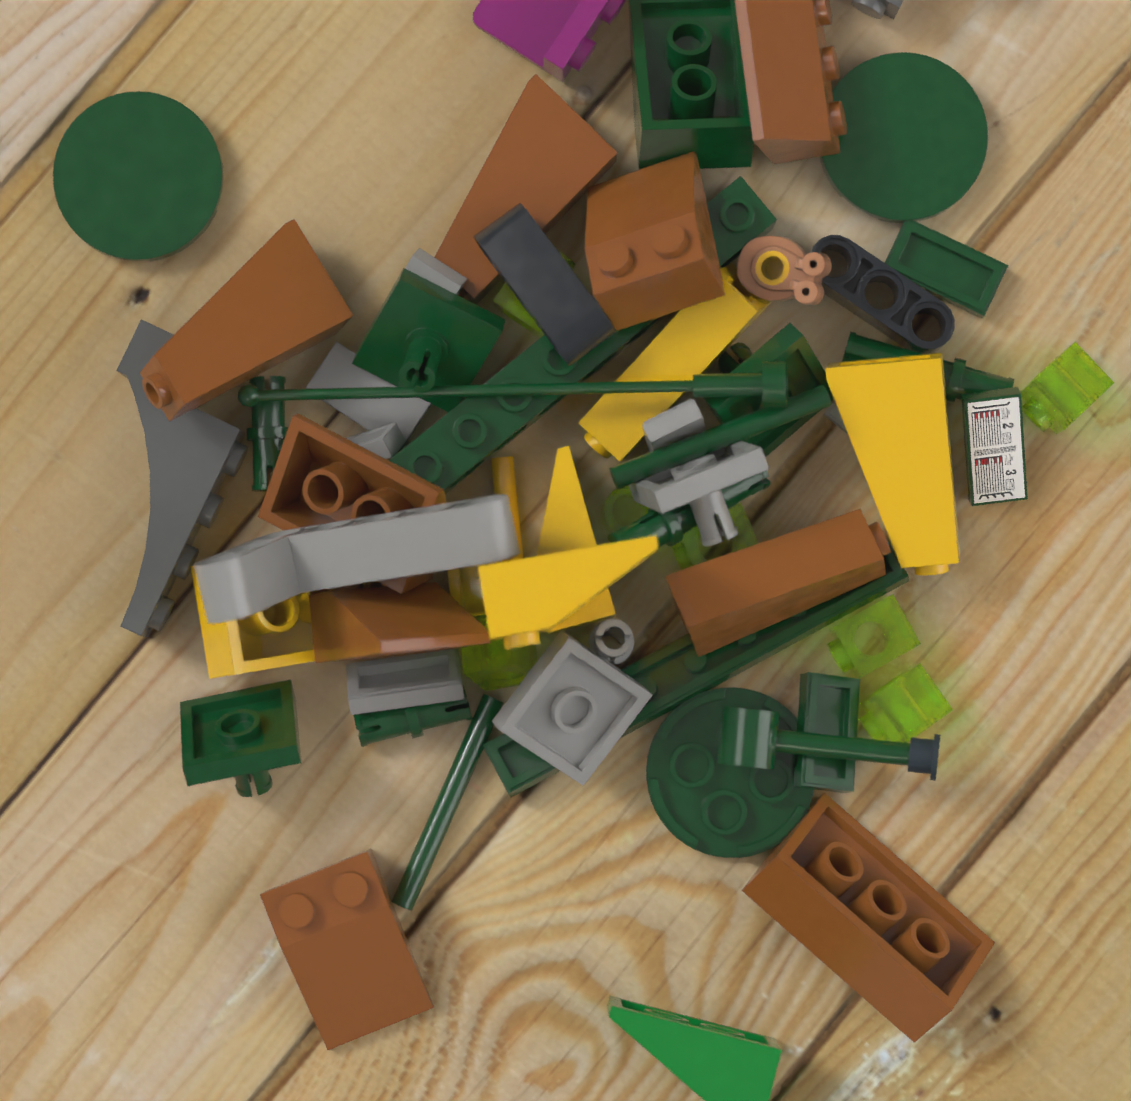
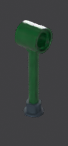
(754, 737)

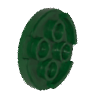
(909, 138)
(138, 176)
(715, 805)

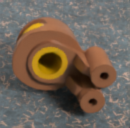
(782, 270)

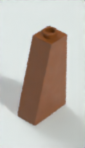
(539, 160)
(251, 324)
(776, 579)

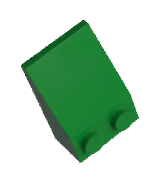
(704, 1055)

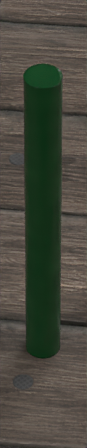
(718, 437)
(447, 803)

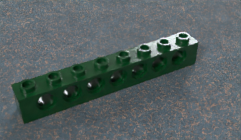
(487, 424)

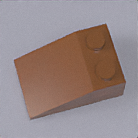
(651, 242)
(383, 623)
(347, 949)

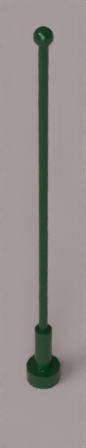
(770, 384)

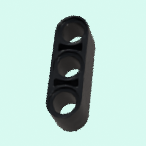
(544, 284)
(908, 297)

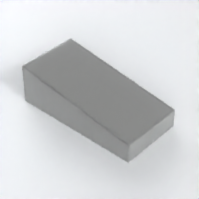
(382, 441)

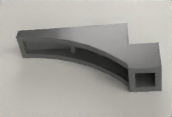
(186, 471)

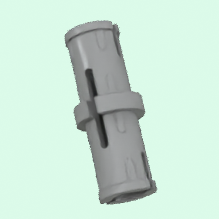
(618, 630)

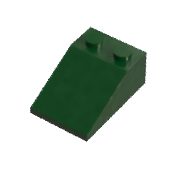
(689, 83)

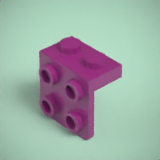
(547, 32)

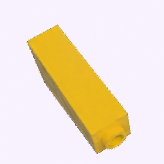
(683, 348)
(903, 445)

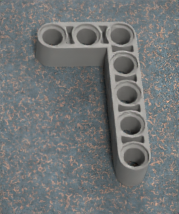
(355, 553)

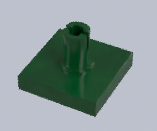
(428, 338)
(803, 374)
(240, 736)

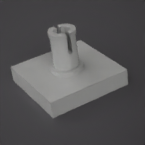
(700, 485)
(572, 708)

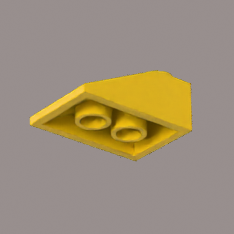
(567, 529)
(546, 589)
(262, 640)

